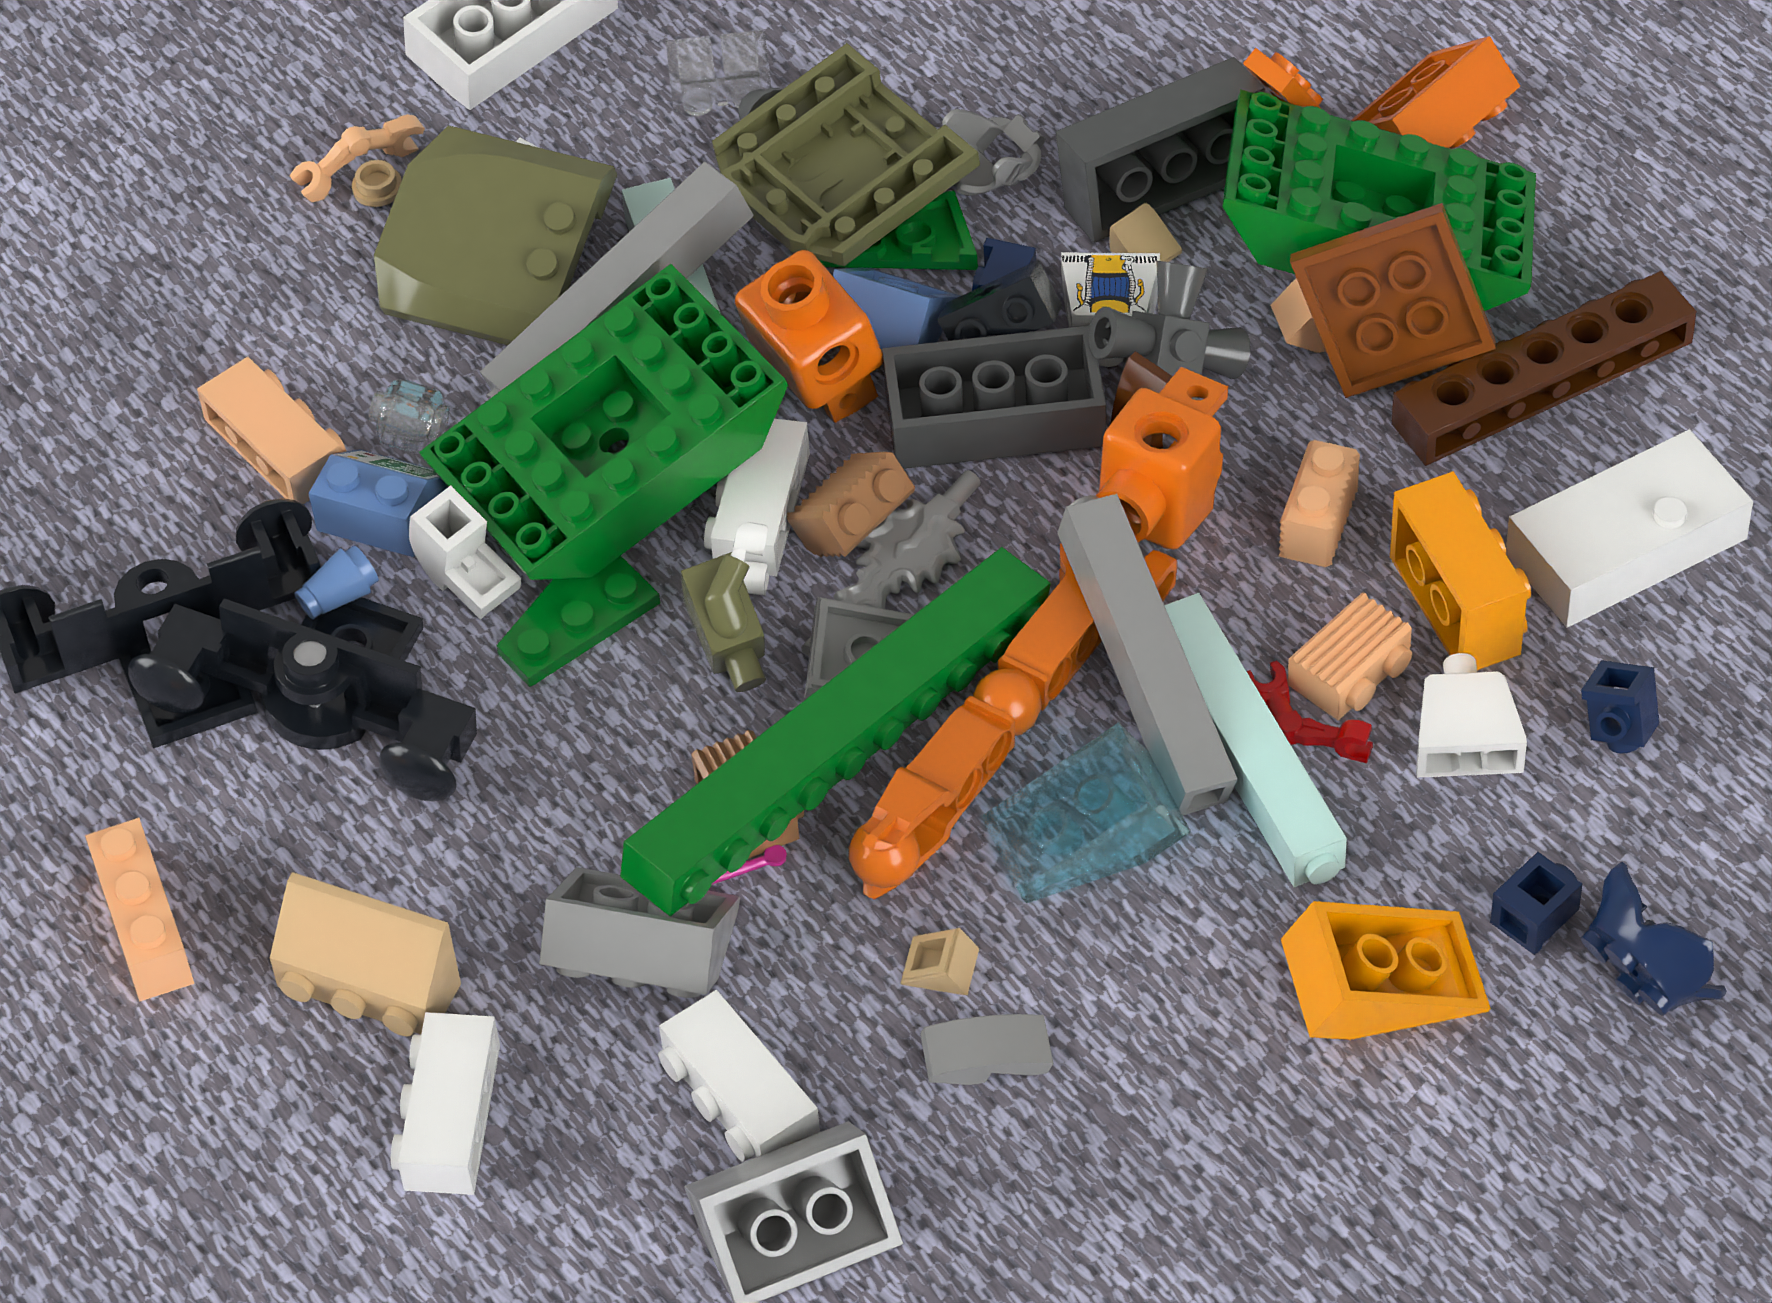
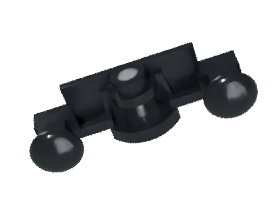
(318, 683)

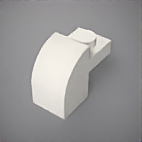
(453, 553)

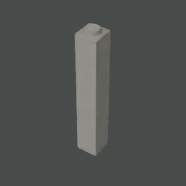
(676, 232)
(1146, 653)

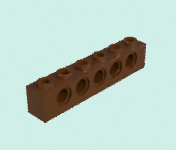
(1543, 367)

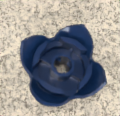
(1654, 960)

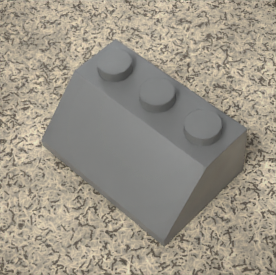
(614, 931)
(794, 1214)

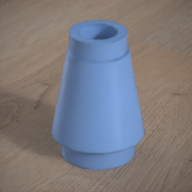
(337, 582)

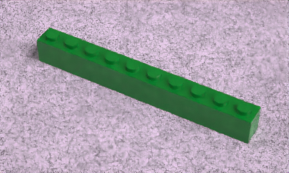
(831, 734)

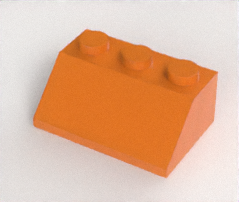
(1446, 94)

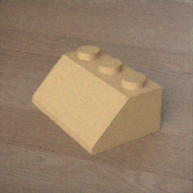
(362, 955)

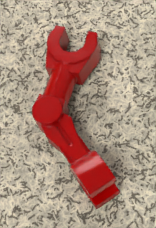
(1348, 740)

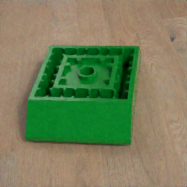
(1319, 177)
(644, 372)

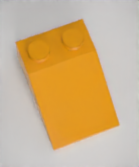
(1380, 969)

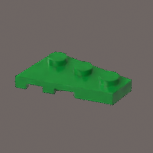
(927, 240)
(574, 618)

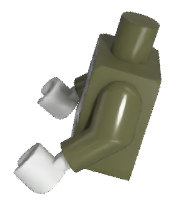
(722, 609)

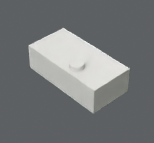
(487, 44)
(1628, 527)

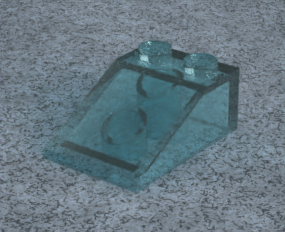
(1086, 818)

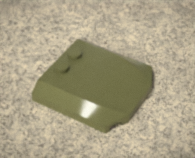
(839, 159)
(486, 233)

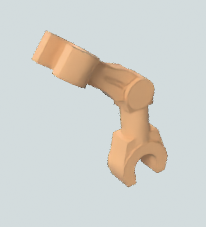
(356, 141)

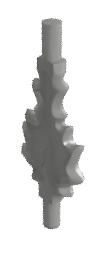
(909, 547)

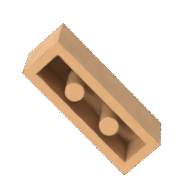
(268, 427)
(139, 909)

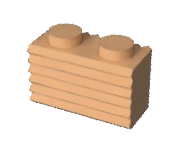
(1319, 503)
(1351, 657)

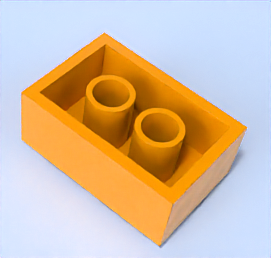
(1459, 570)

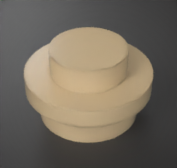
(376, 183)

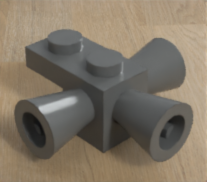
(1170, 336)

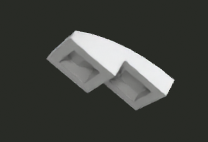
(975, 1047)

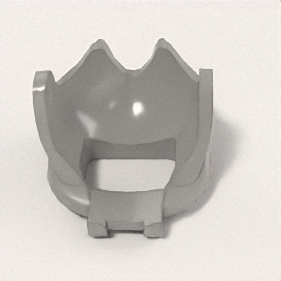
(979, 134)

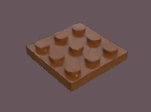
(1393, 300)

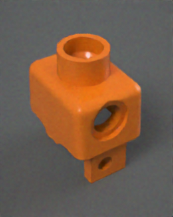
(796, 318)
(1174, 487)

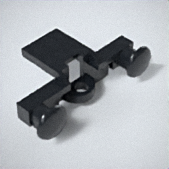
(50, 646)

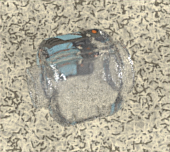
(408, 415)

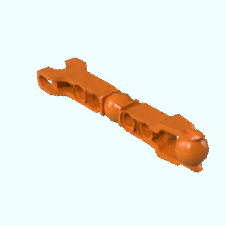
(976, 738)

